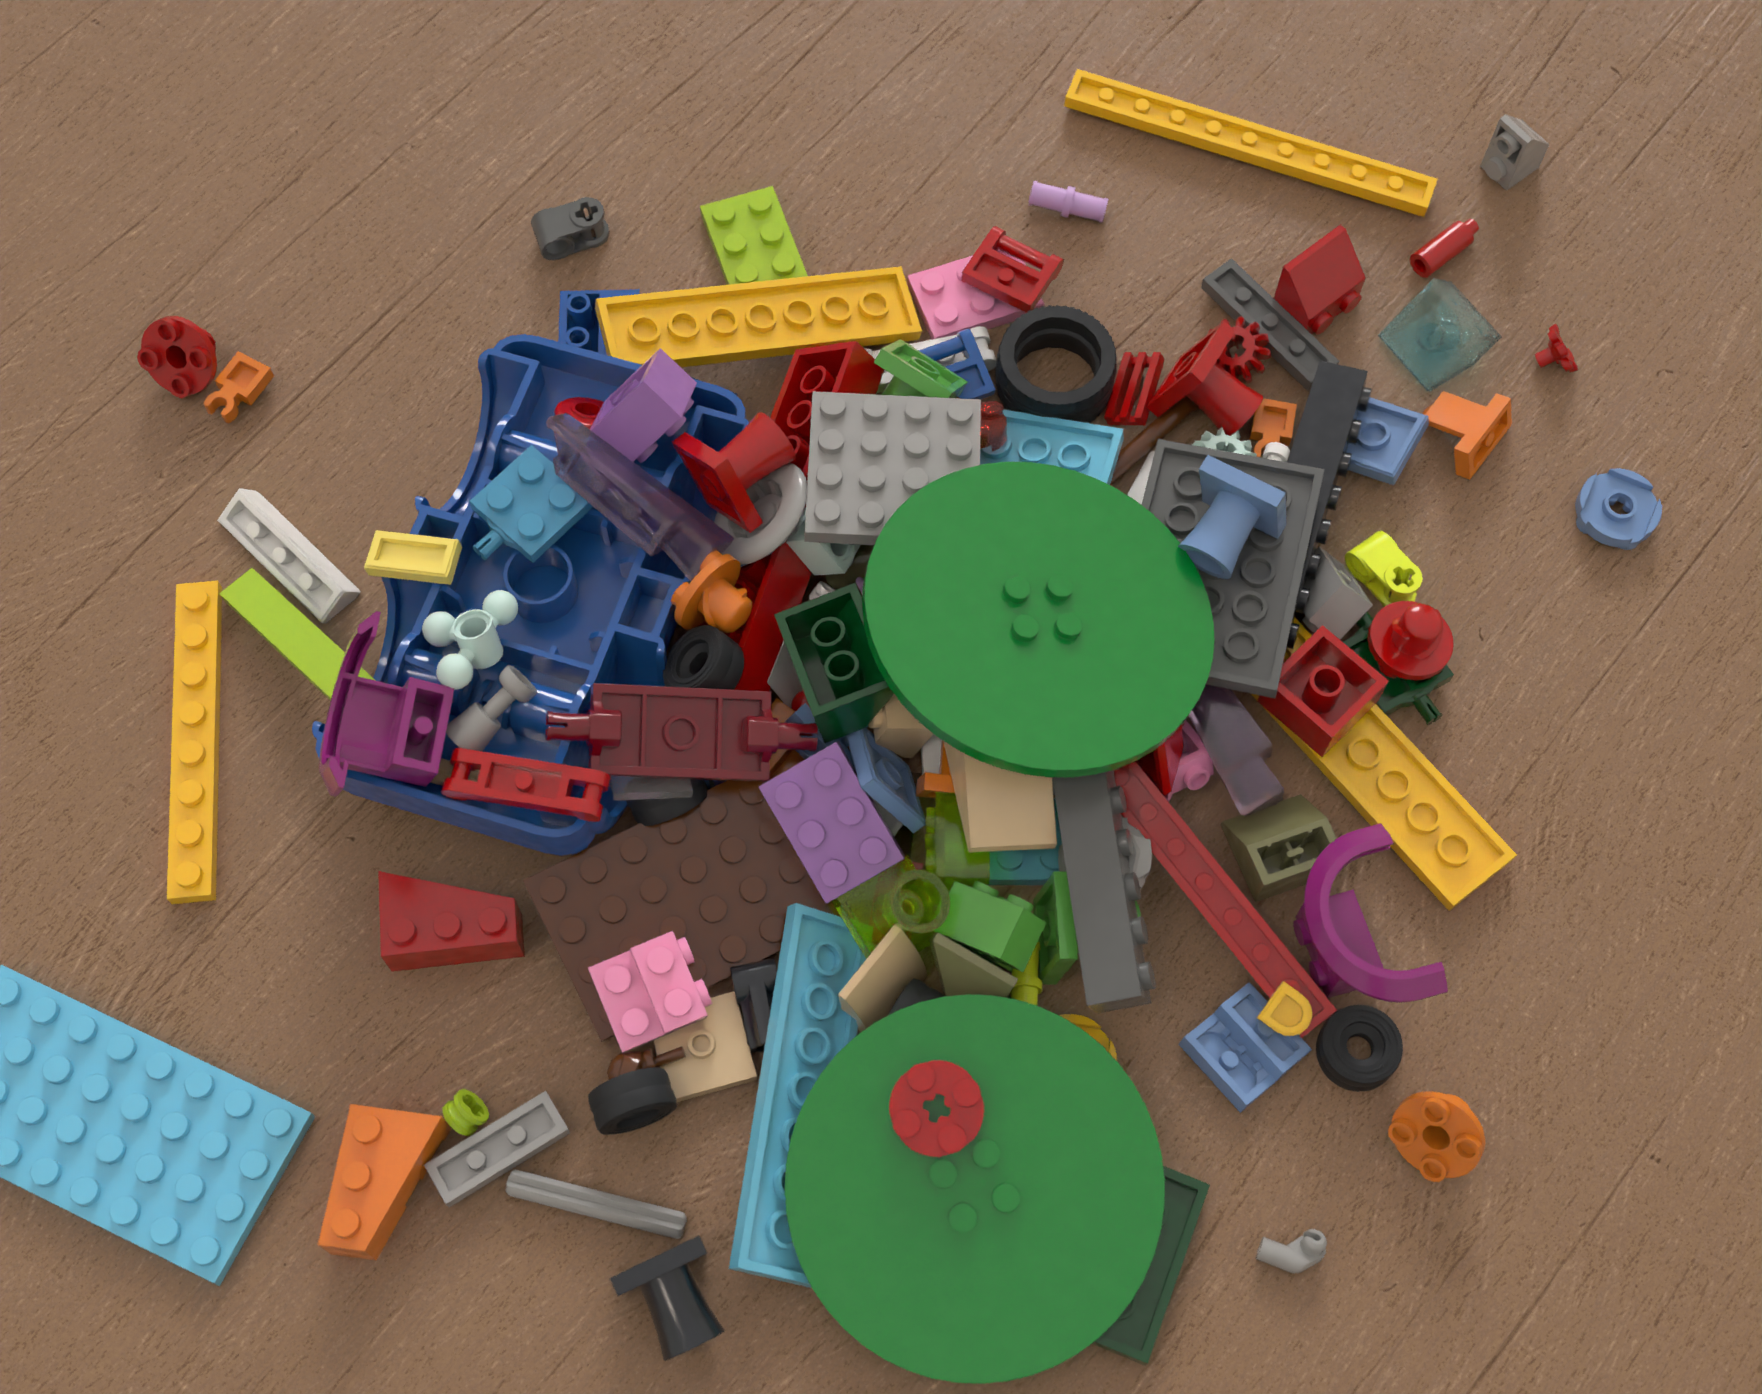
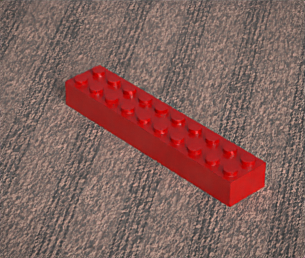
(782, 577)

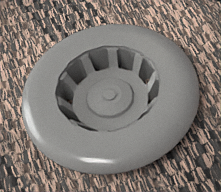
(779, 503)

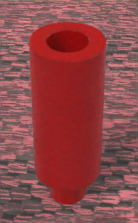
(1443, 247)

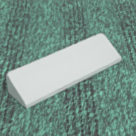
(288, 555)

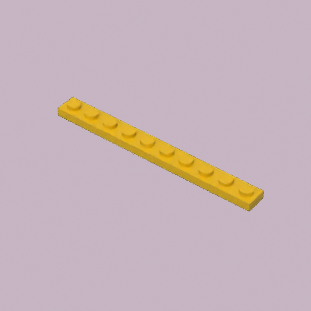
(1251, 142)

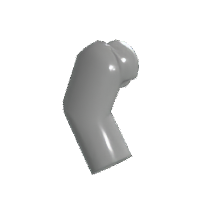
(1295, 1256)

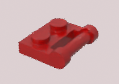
(1008, 278)

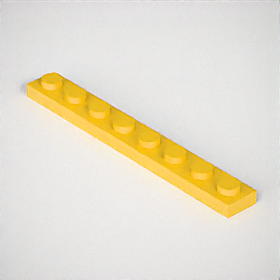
(195, 744)

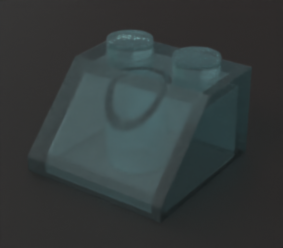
(1439, 334)

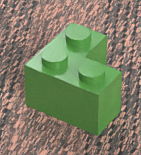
(992, 926)

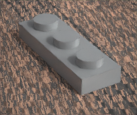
(496, 1149)

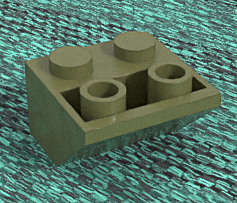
(1278, 845)

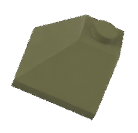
(966, 972)

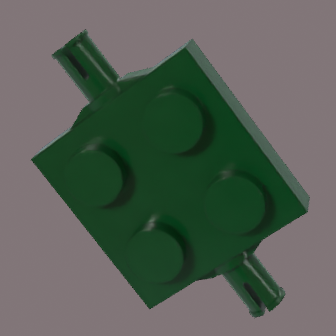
(1400, 691)

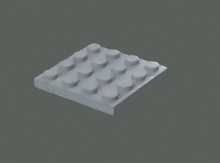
(876, 454)

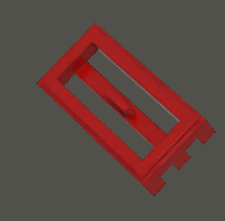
(1127, 389)

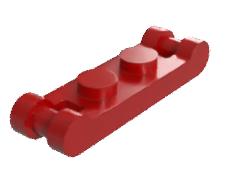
(526, 783)

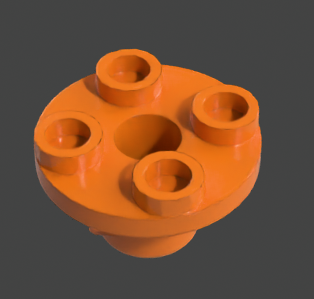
(713, 596)
(1437, 1135)

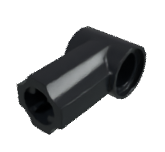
(754, 993)

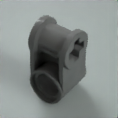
(567, 230)

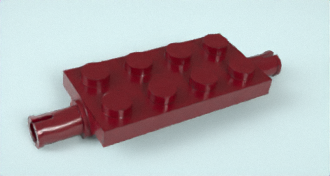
(680, 732)

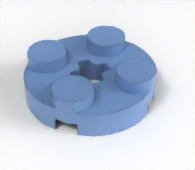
(1605, 525)

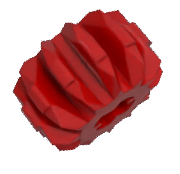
(1253, 350)

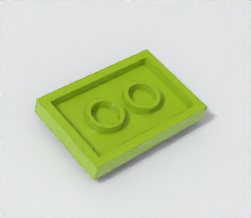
(752, 238)

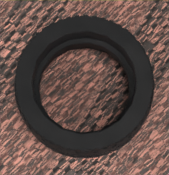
(1063, 329)

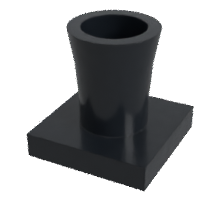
(673, 1298)

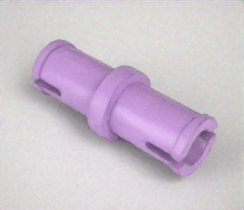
(1068, 201)

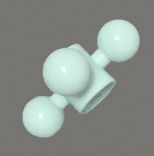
(475, 636)

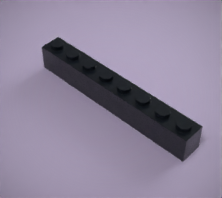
(1322, 443)

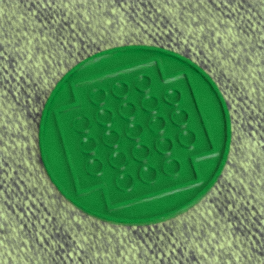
(1037, 619)
(994, 1251)

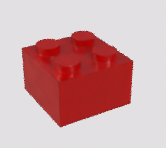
(1324, 691)

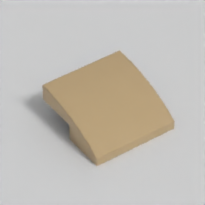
(882, 979)

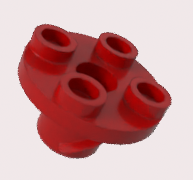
(178, 355)
(1410, 640)

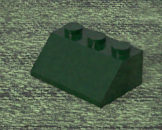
(834, 661)

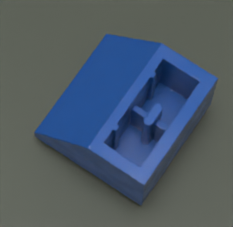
(579, 319)

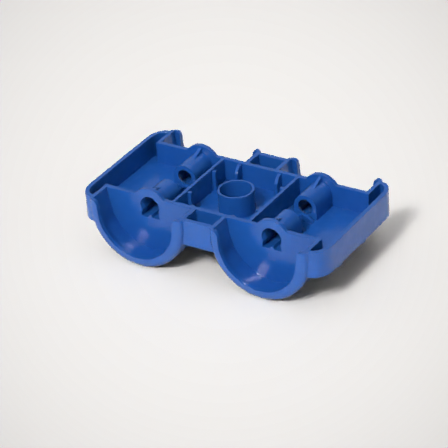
(585, 607)

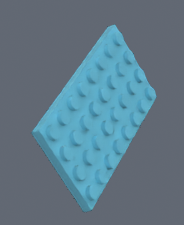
(135, 1130)

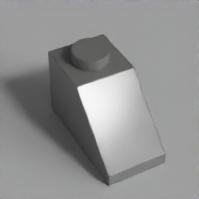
(1334, 597)

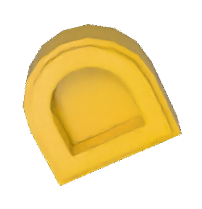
(1286, 1011)

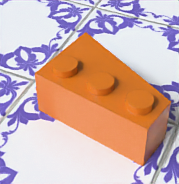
(375, 1177)

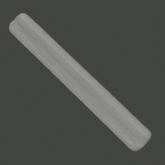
(596, 1204)

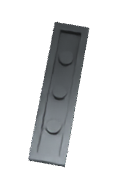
(1289, 341)

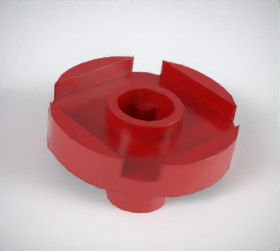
(960, 1095)

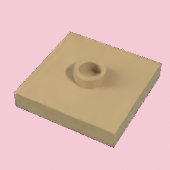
(713, 1049)

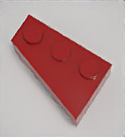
(444, 924)

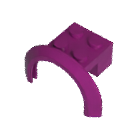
(382, 725)
(1339, 936)

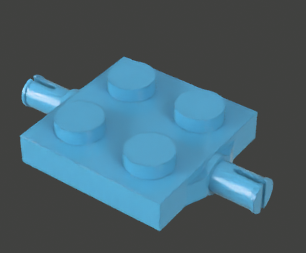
(527, 507)

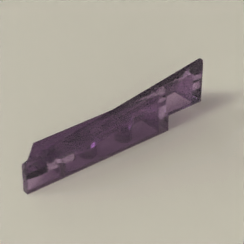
(633, 498)

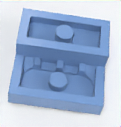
(1242, 1051)

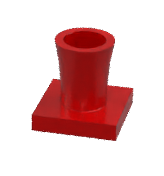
(1208, 384)
(736, 467)

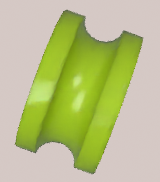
(465, 1112)

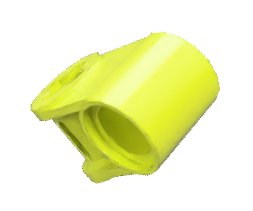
(1384, 569)

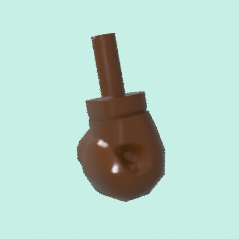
(637, 1060)

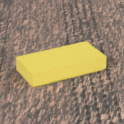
(413, 557)

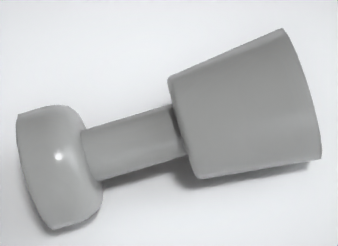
(479, 723)

